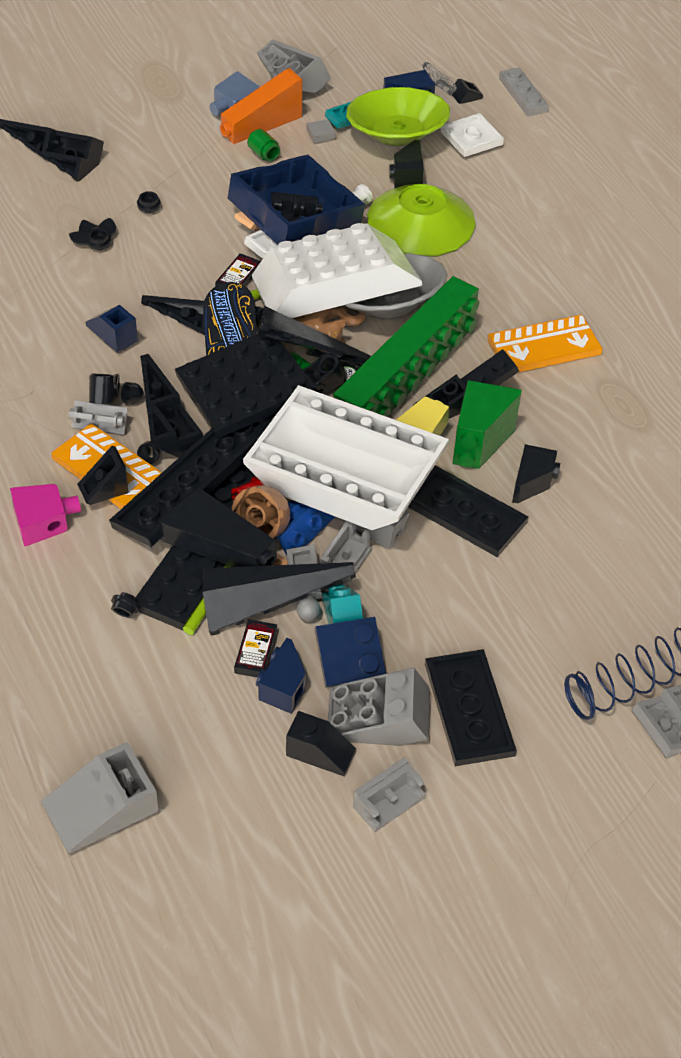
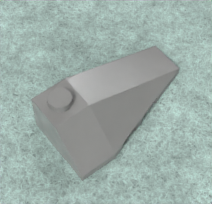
(309, 67)

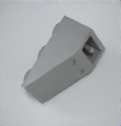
(382, 709)
(101, 799)

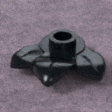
(93, 235)

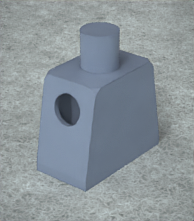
(230, 92)

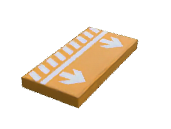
(547, 343)
(89, 445)

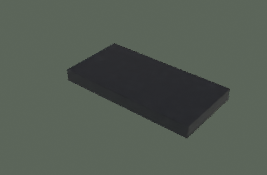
(468, 511)
(470, 708)

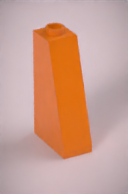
(265, 108)

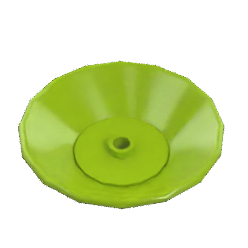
(398, 114)
(423, 219)

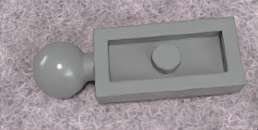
(308, 608)

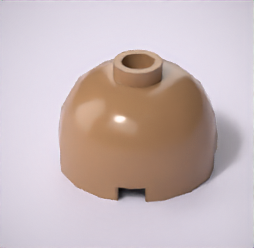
(264, 509)

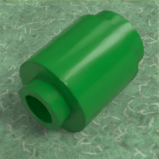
(263, 145)

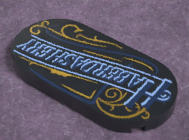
(228, 316)

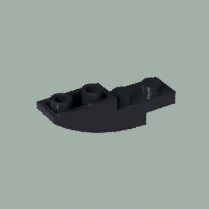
(492, 371)

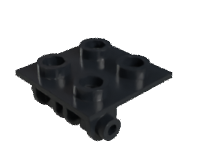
(295, 205)

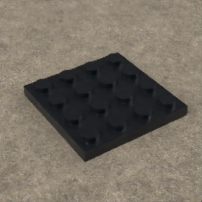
(242, 382)

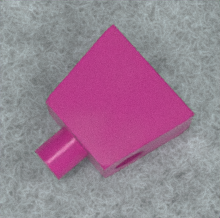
(41, 511)

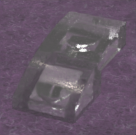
(440, 79)

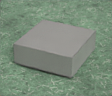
(320, 131)

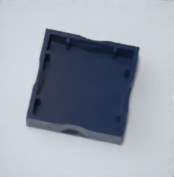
(300, 175)

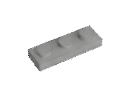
(523, 92)

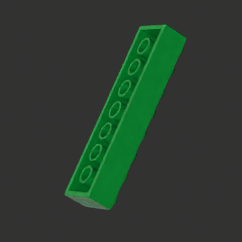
(413, 350)

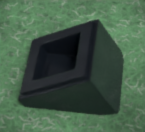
(466, 92)

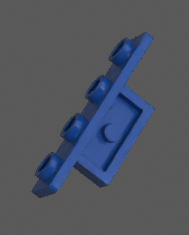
(303, 525)

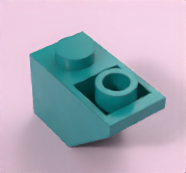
(341, 604)

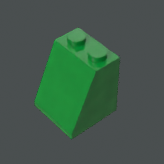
(484, 422)

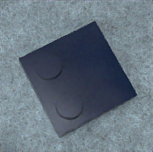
(349, 651)

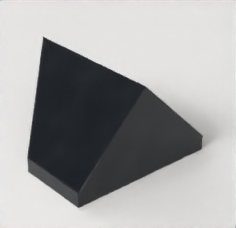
(105, 479)

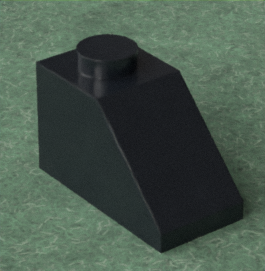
(407, 165)
(535, 472)
(319, 744)

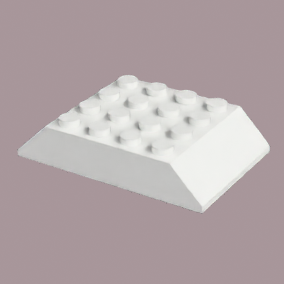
(332, 270)
(344, 458)

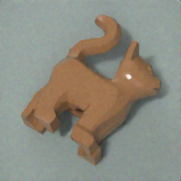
(321, 321)

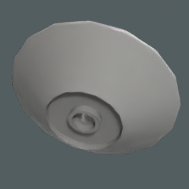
(406, 301)

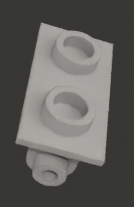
(105, 417)

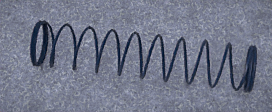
(589, 696)

